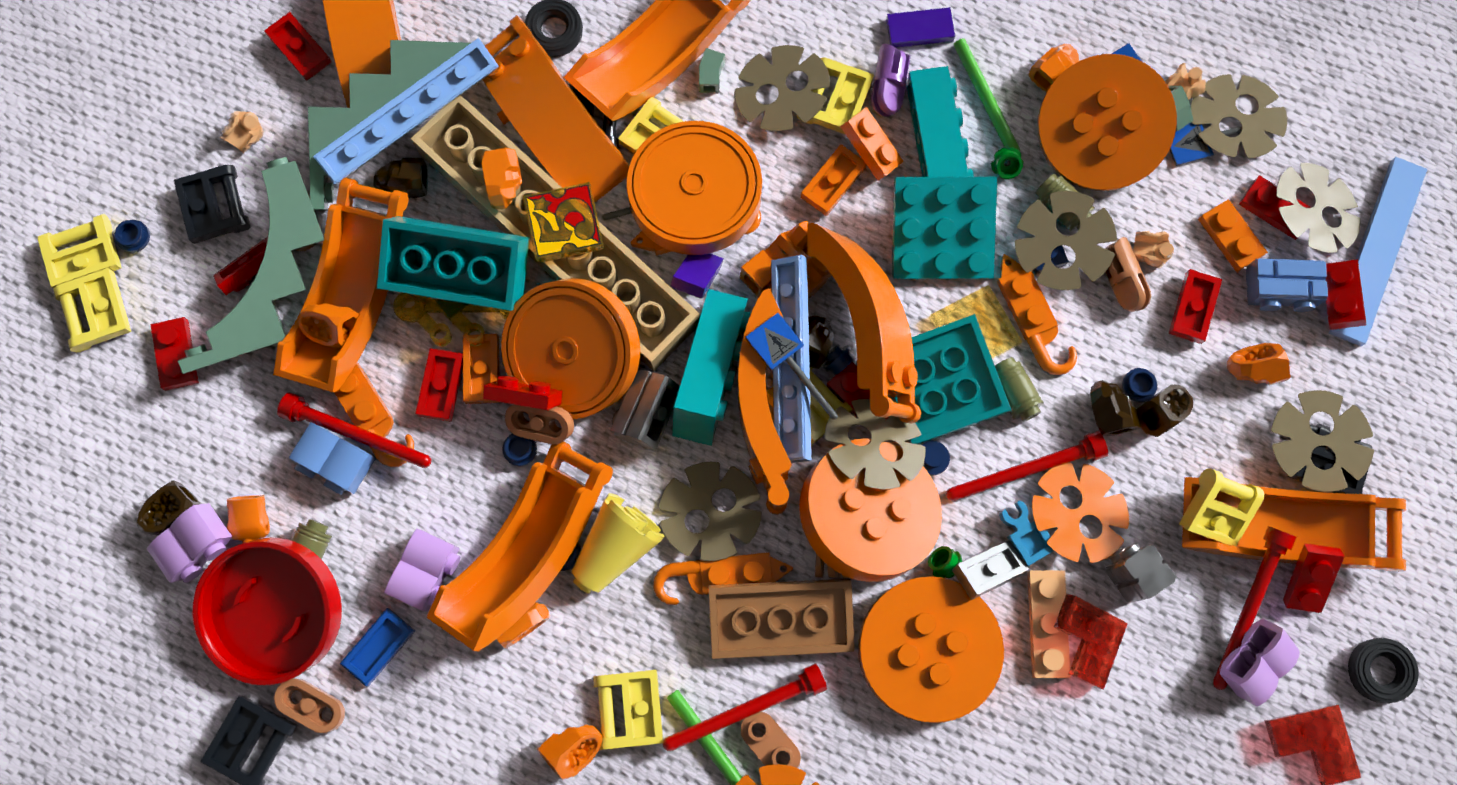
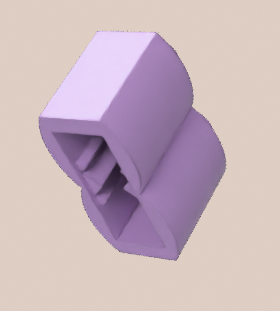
(189, 543)
(422, 570)
(1259, 662)

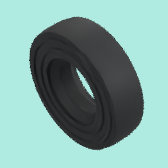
(555, 9)
(1405, 666)

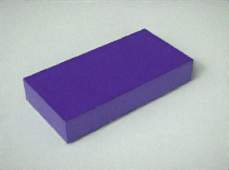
(920, 27)
(696, 274)

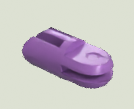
(889, 80)

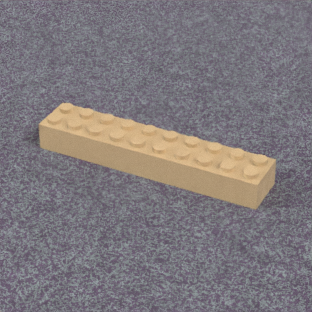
(454, 147)

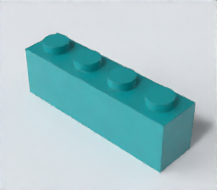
(937, 123)

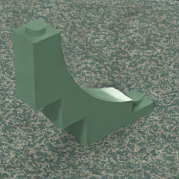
(367, 94)
(255, 318)

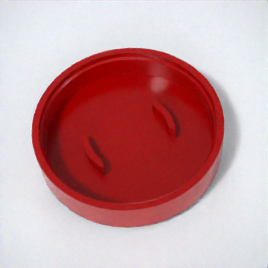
(267, 611)

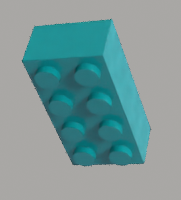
(452, 262)

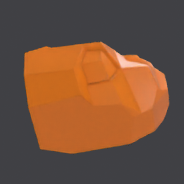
(1052, 64)
(501, 176)
(327, 324)
(1260, 364)
(525, 625)
(571, 750)

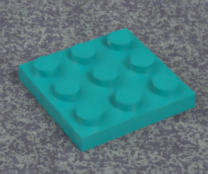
(944, 227)
(955, 380)

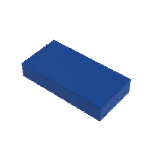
(377, 647)

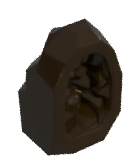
(404, 175)
(819, 340)
(1112, 409)
(1165, 410)
(164, 508)

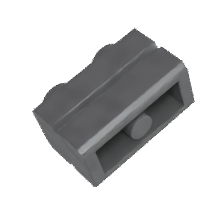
(645, 409)
(1139, 572)

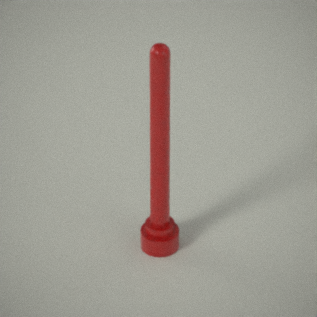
(294, 408)
(1091, 447)
(1276, 543)
(808, 682)

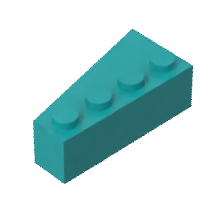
(709, 367)

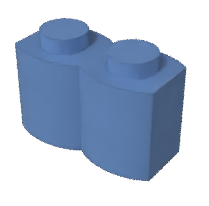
(331, 458)

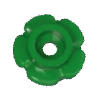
(1007, 171)
(943, 561)

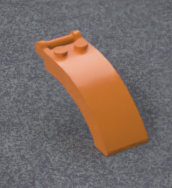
(361, 37)
(650, 53)
(551, 114)
(344, 279)
(878, 320)
(768, 457)
(1315, 519)
(523, 553)

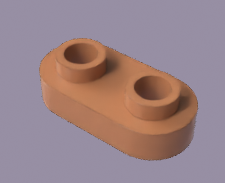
(541, 423)
(310, 707)
(771, 742)

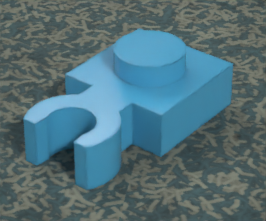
(1027, 539)

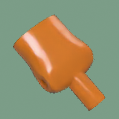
(247, 518)

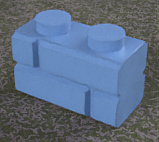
(1286, 283)

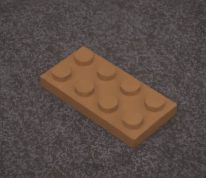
(781, 618)

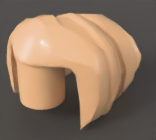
(1191, 82)
(242, 130)
(1153, 248)

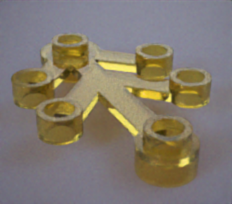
(450, 309)

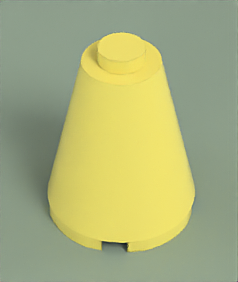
(614, 544)

